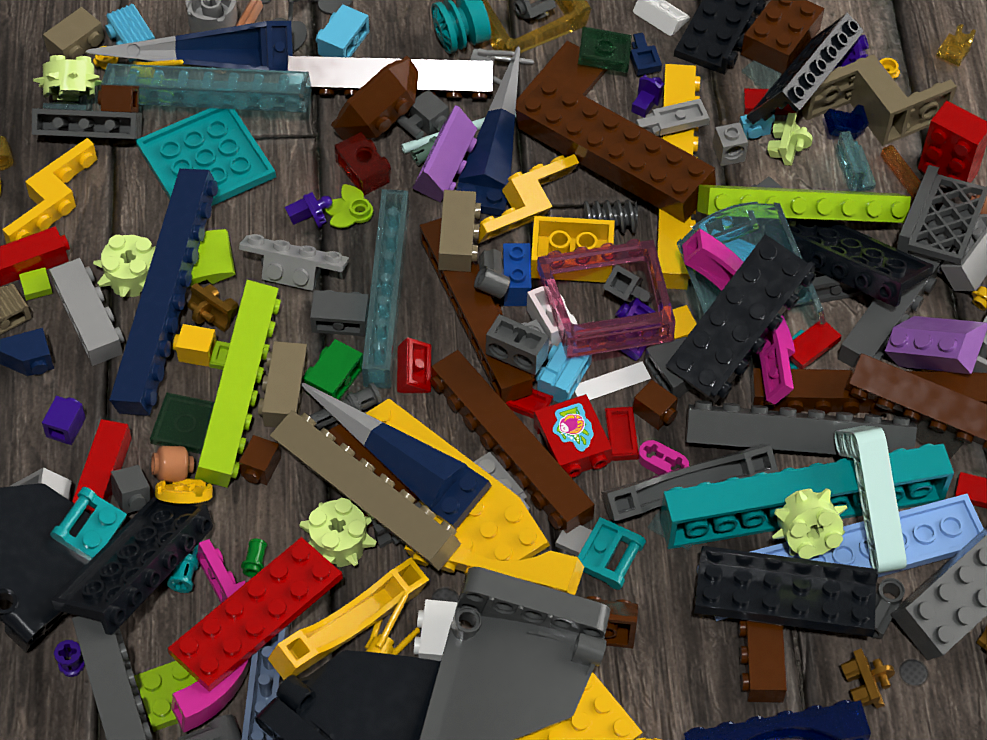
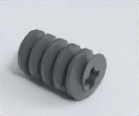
(623, 216)

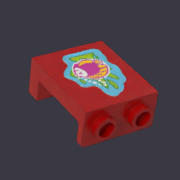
(574, 435)

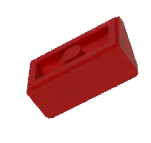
(414, 367)

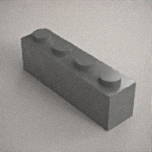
(86, 123)

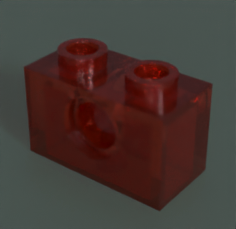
(362, 163)

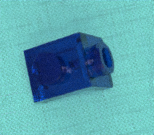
(841, 121)

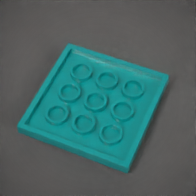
(211, 142)

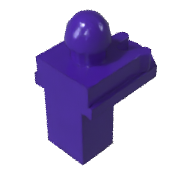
(648, 94)
(309, 207)

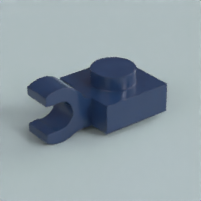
(644, 57)

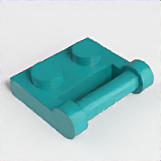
(97, 530)
(601, 548)

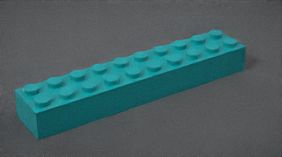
(748, 504)

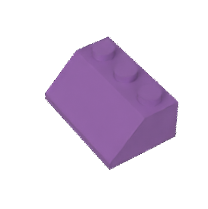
(447, 155)
(936, 344)

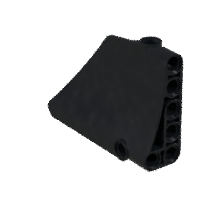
(33, 562)
(353, 699)

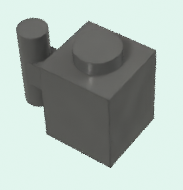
(426, 113)
(626, 285)

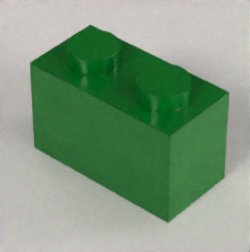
(335, 369)

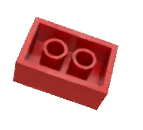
(955, 143)

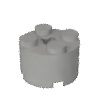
(211, 14)

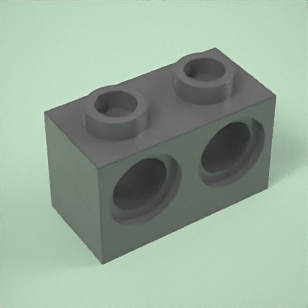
(517, 344)

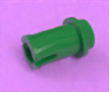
(254, 557)

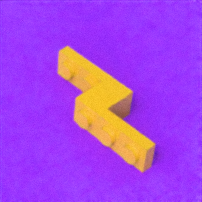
(51, 193)
(526, 197)

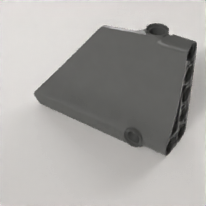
(517, 663)

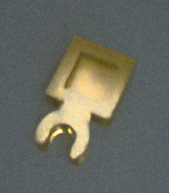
(956, 47)

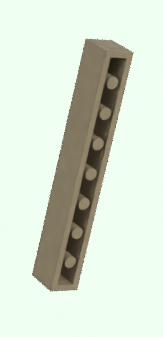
(366, 490)

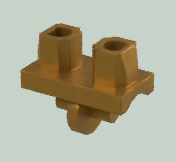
(208, 307)
(860, 667)

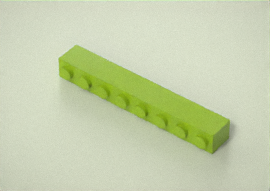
(810, 203)
(236, 384)

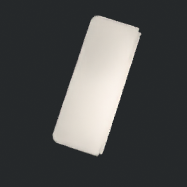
(661, 15)

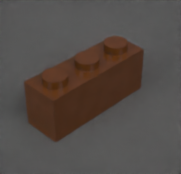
(763, 661)

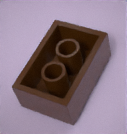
(782, 32)

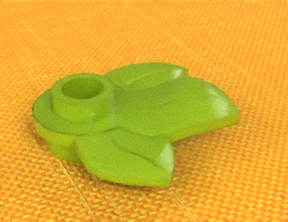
(346, 209)

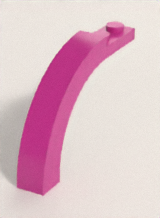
(719, 265)
(195, 703)

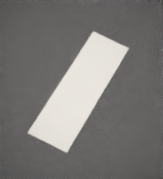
(613, 381)

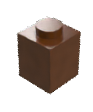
(119, 98)
(655, 405)
(259, 460)

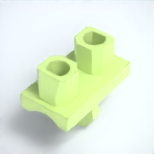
(792, 139)

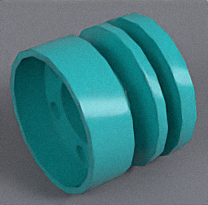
(460, 23)

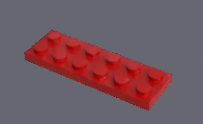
(255, 614)

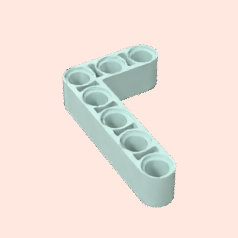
(877, 494)

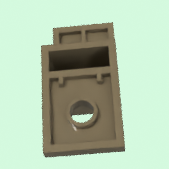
(886, 106)

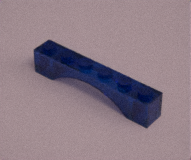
(837, 722)

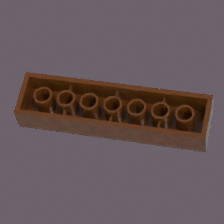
(615, 147)

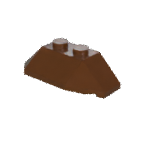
(379, 101)

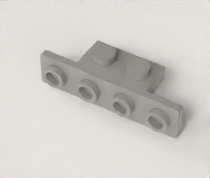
(291, 263)

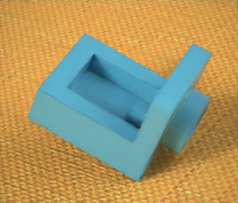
(758, 129)

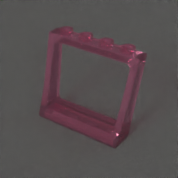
(611, 333)

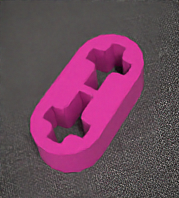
(664, 457)

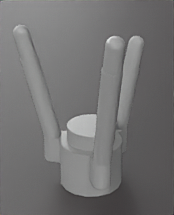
(496, 55)

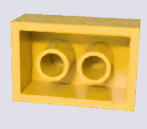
(566, 236)

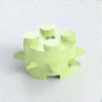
(68, 78)
(125, 264)
(810, 523)
(339, 531)

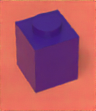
(64, 420)

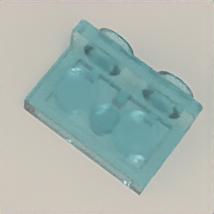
(854, 163)

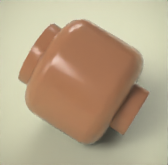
(171, 463)

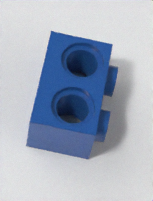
(517, 267)

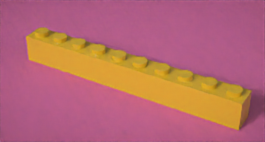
(678, 87)

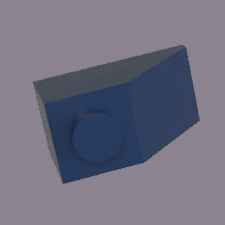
(26, 353)

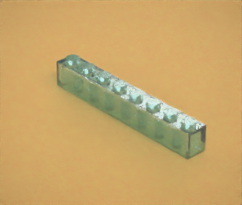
(214, 87)
(385, 288)

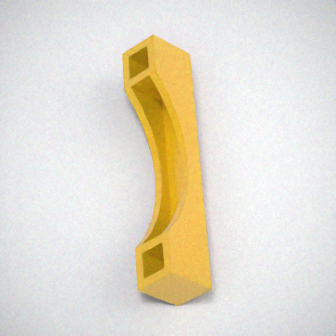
(548, 569)
(322, 638)

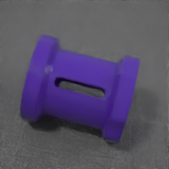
(62, 657)

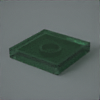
(604, 49)
(182, 422)

